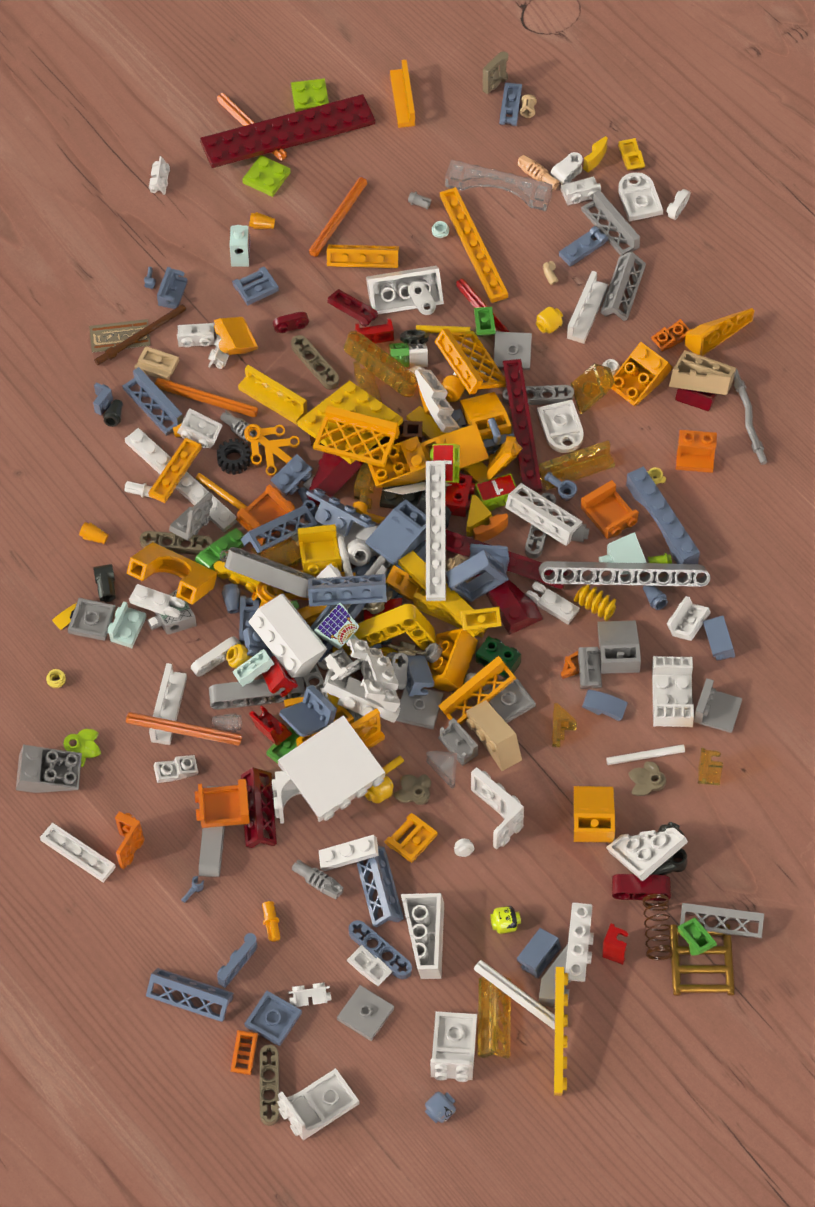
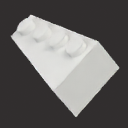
(425, 927)

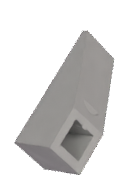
(547, 986)

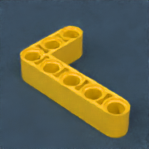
(393, 623)

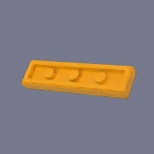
(175, 470)

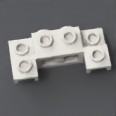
(378, 674)
(352, 697)

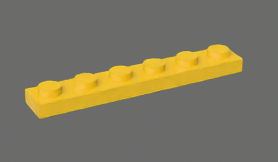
(560, 1041)

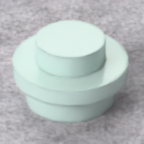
(440, 229)

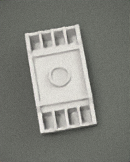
(672, 691)

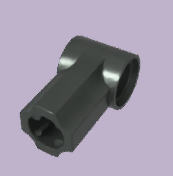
(105, 581)
(672, 866)

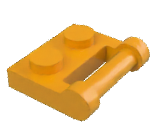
(415, 842)

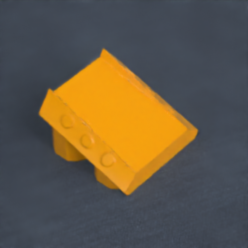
(235, 335)
(503, 456)

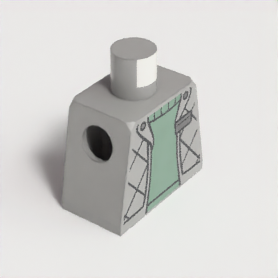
(171, 624)

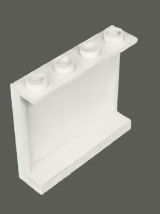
(332, 768)

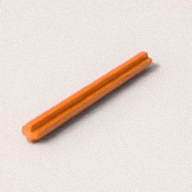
(244, 119)
(337, 217)
(206, 397)
(183, 728)

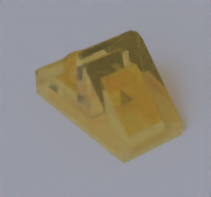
(561, 721)

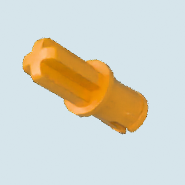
(271, 921)

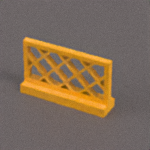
(465, 365)
(364, 424)
(369, 728)

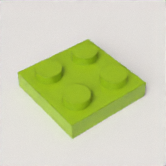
(309, 94)
(266, 175)

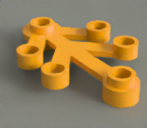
(271, 446)

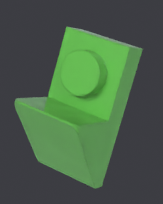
(484, 321)
(400, 352)
(696, 936)

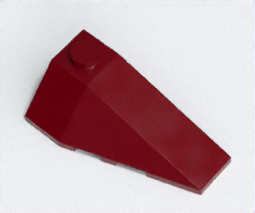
(333, 474)
(515, 607)

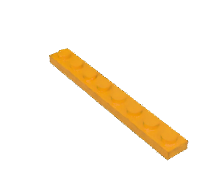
(473, 245)

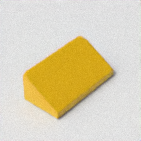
(480, 618)

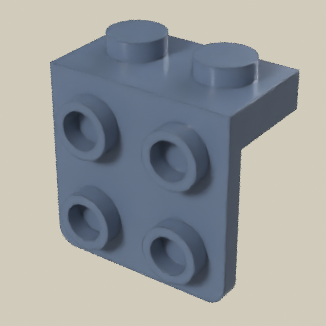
(311, 714)

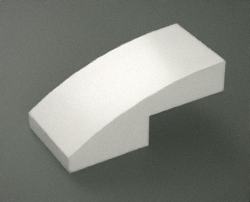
(369, 966)

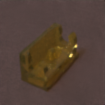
(709, 771)

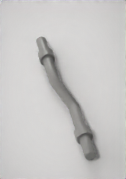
(757, 445)

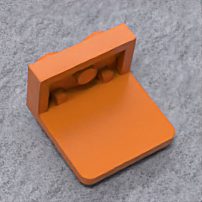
(131, 829)

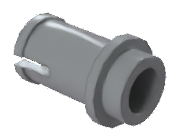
(419, 200)

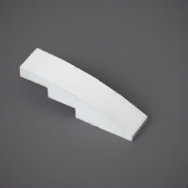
(434, 397)

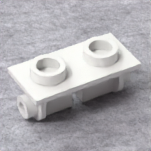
(160, 172)
(217, 356)
(301, 995)

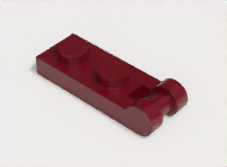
(352, 307)

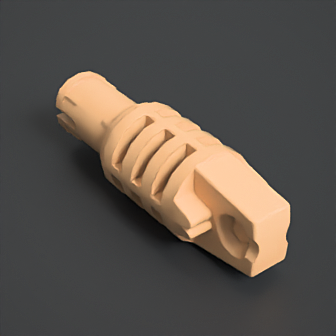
(537, 171)

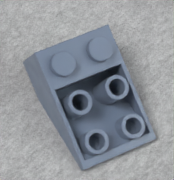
(399, 532)

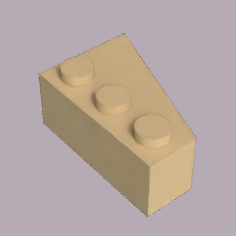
(702, 374)
(494, 734)

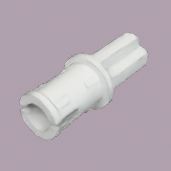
(136, 488)

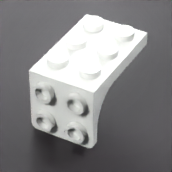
(283, 790)
(502, 802)
(453, 1046)
(317, 1104)

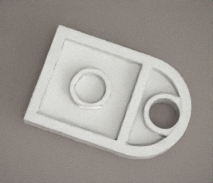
(639, 199)
(560, 424)

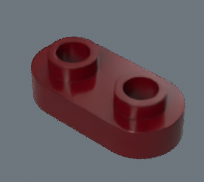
(291, 322)

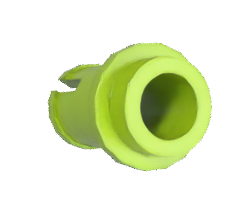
(663, 559)

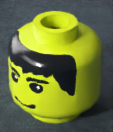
(505, 919)

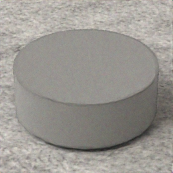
(433, 652)

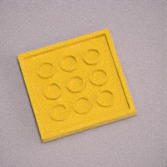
(353, 399)

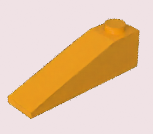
(711, 334)

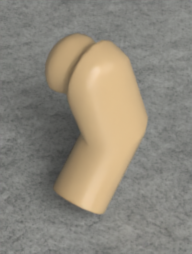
(548, 268)

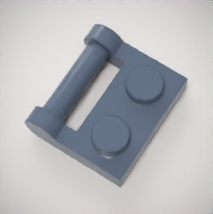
(258, 289)

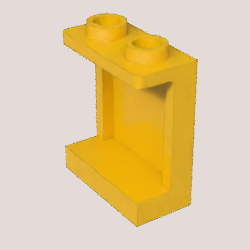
(319, 548)

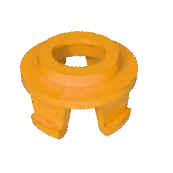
(266, 593)

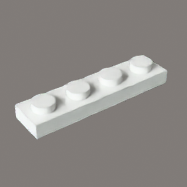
(77, 852)

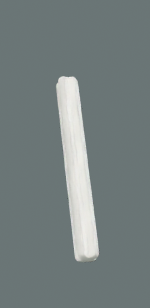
(515, 993)

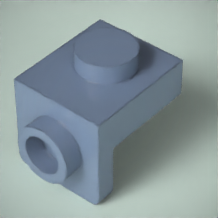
(104, 398)

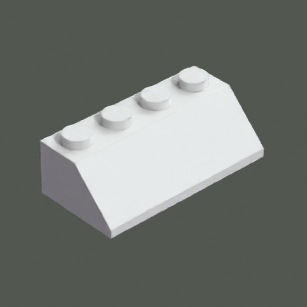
(390, 290)
(288, 636)

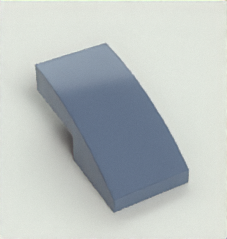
(604, 703)

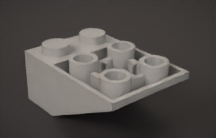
(619, 647)
(47, 770)

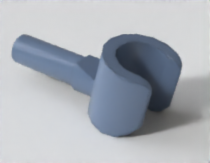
(149, 281)
(195, 887)

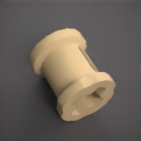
(528, 105)

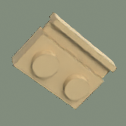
(157, 363)

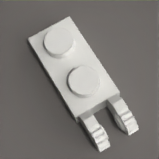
(156, 601)
(553, 603)

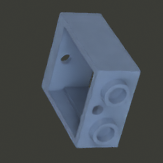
(482, 584)

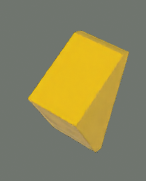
(477, 515)

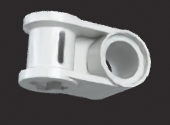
(568, 168)

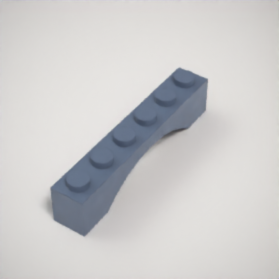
(647, 493)

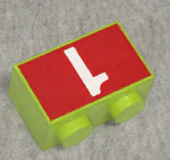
(451, 455)
(495, 491)

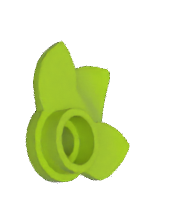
(84, 745)

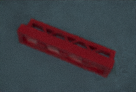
(254, 831)

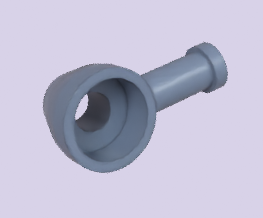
(563, 486)
(306, 501)

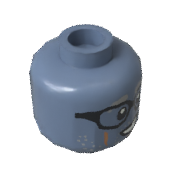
(440, 1107)

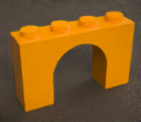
(195, 580)

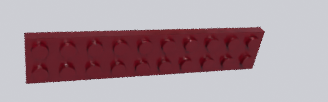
(287, 131)

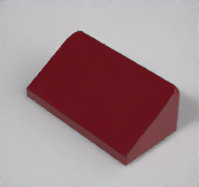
(694, 398)

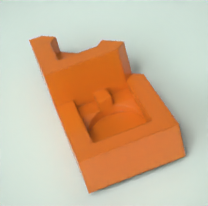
(571, 666)

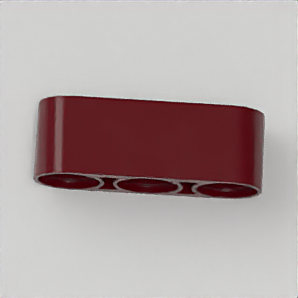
(632, 888)

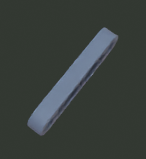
(381, 948)

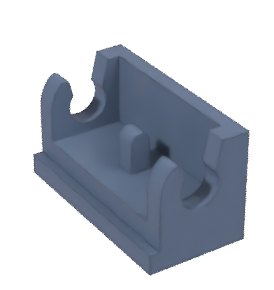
(171, 288)
(719, 638)
(418, 675)
(539, 952)

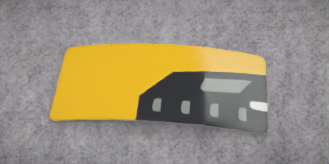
(64, 617)

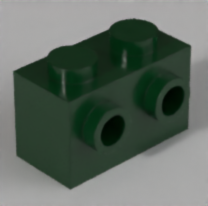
(493, 648)

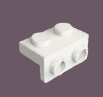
(687, 619)

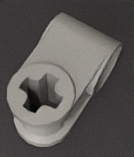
(400, 668)

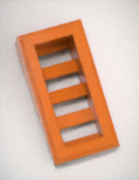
(244, 1035)

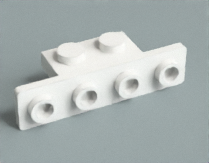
(342, 664)
(579, 941)

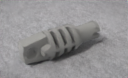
(237, 425)
(318, 879)

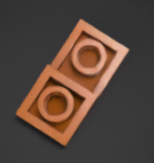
(670, 337)
(496, 526)

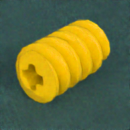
(596, 602)

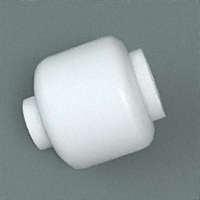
(358, 552)

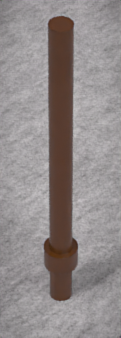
(112, 352)

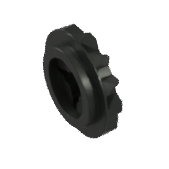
(414, 337)

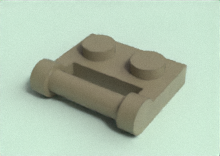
(492, 75)

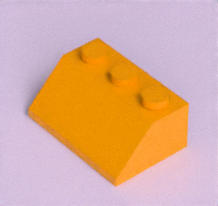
(454, 661)

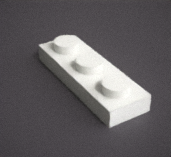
(348, 853)

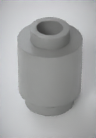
(580, 534)

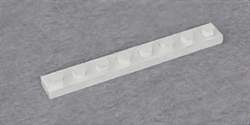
(188, 486)
(435, 531)

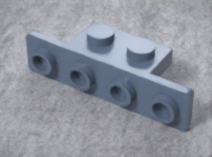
(333, 512)

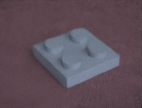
(273, 1018)

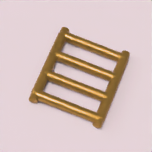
(678, 969)

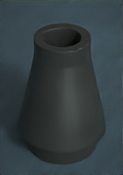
(112, 416)

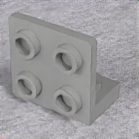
(193, 518)
(717, 708)

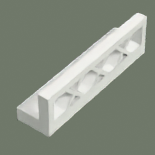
(586, 309)
(540, 516)
(168, 702)

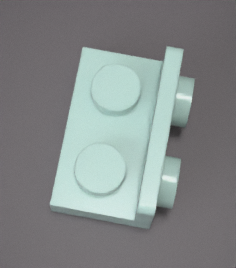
(126, 625)
(253, 667)

